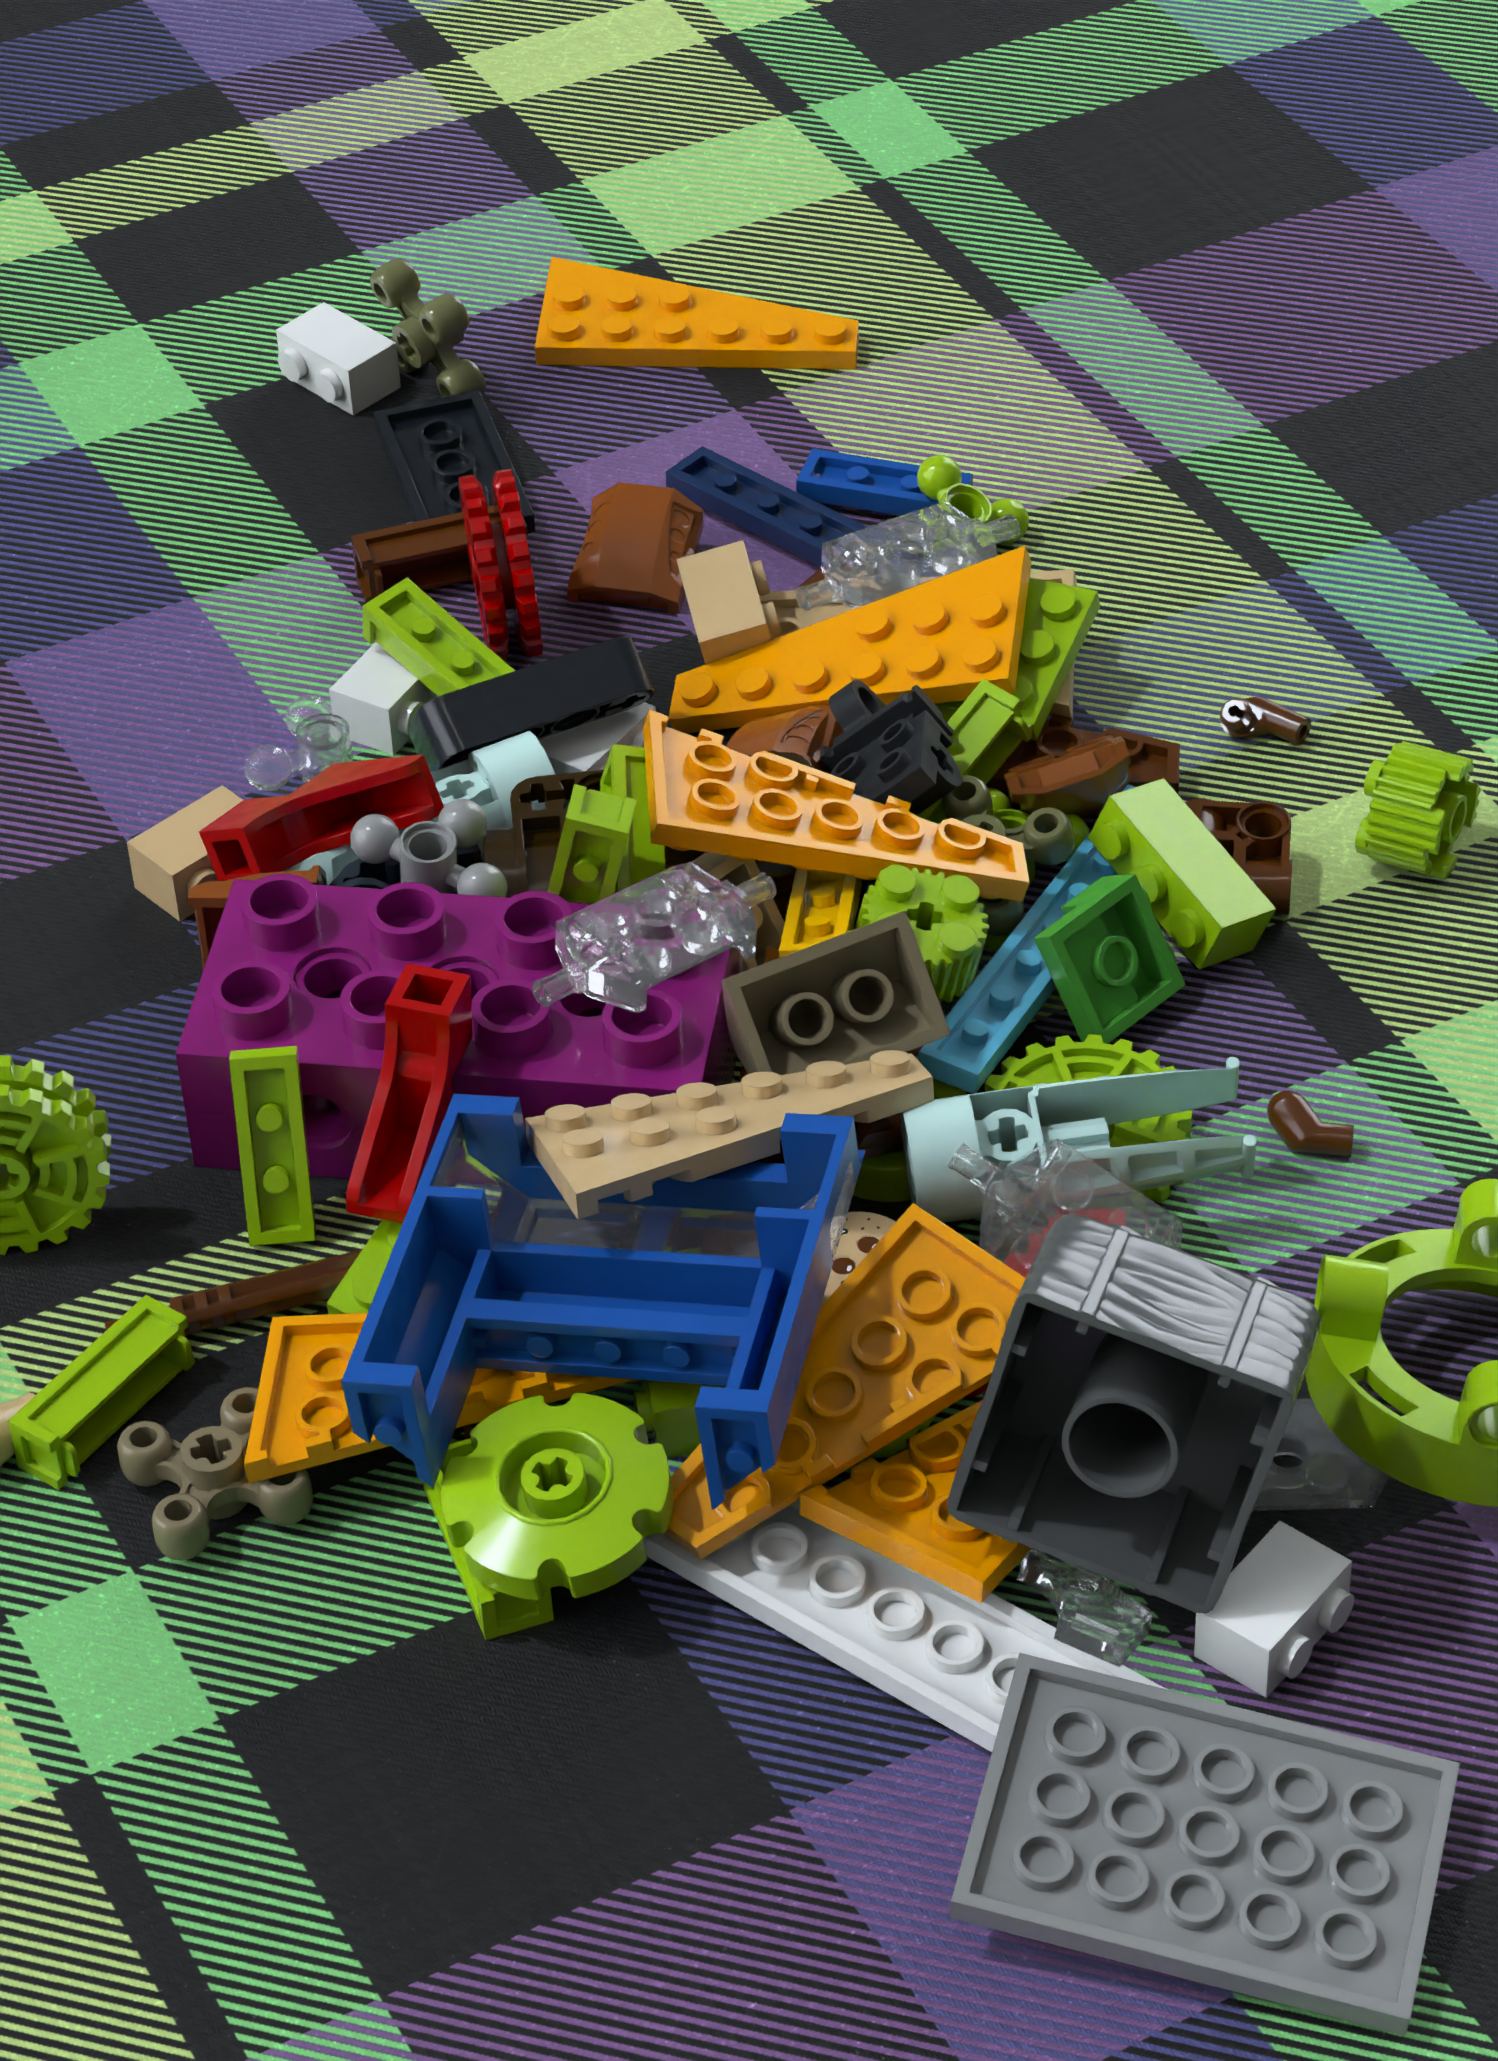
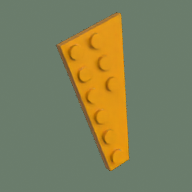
(644, 321)
(303, 1408)

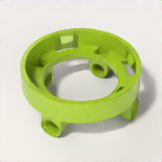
(1438, 1442)

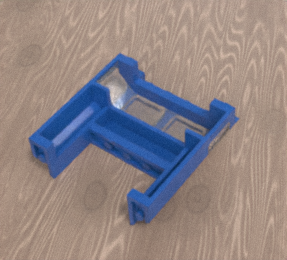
(669, 1288)

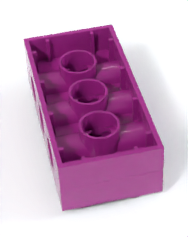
(316, 973)

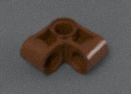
(1257, 839)

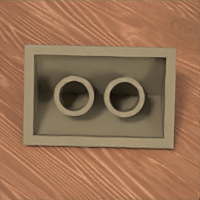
(835, 1001)

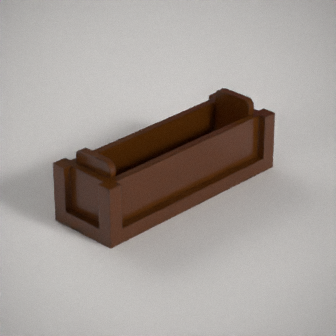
(424, 551)

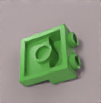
(1109, 957)

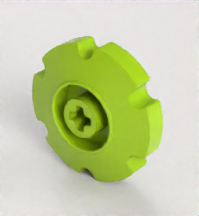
(557, 1496)

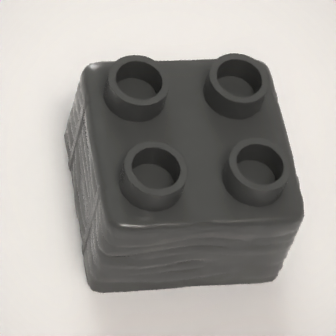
(1134, 1410)

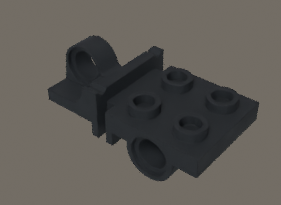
(892, 747)

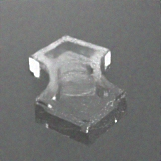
(1090, 1608)

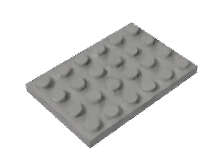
(1208, 1843)

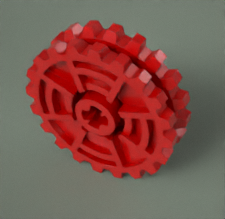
(501, 564)

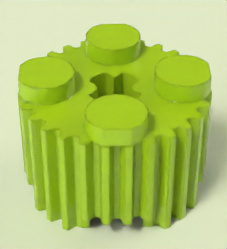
(1417, 808)
(942, 917)

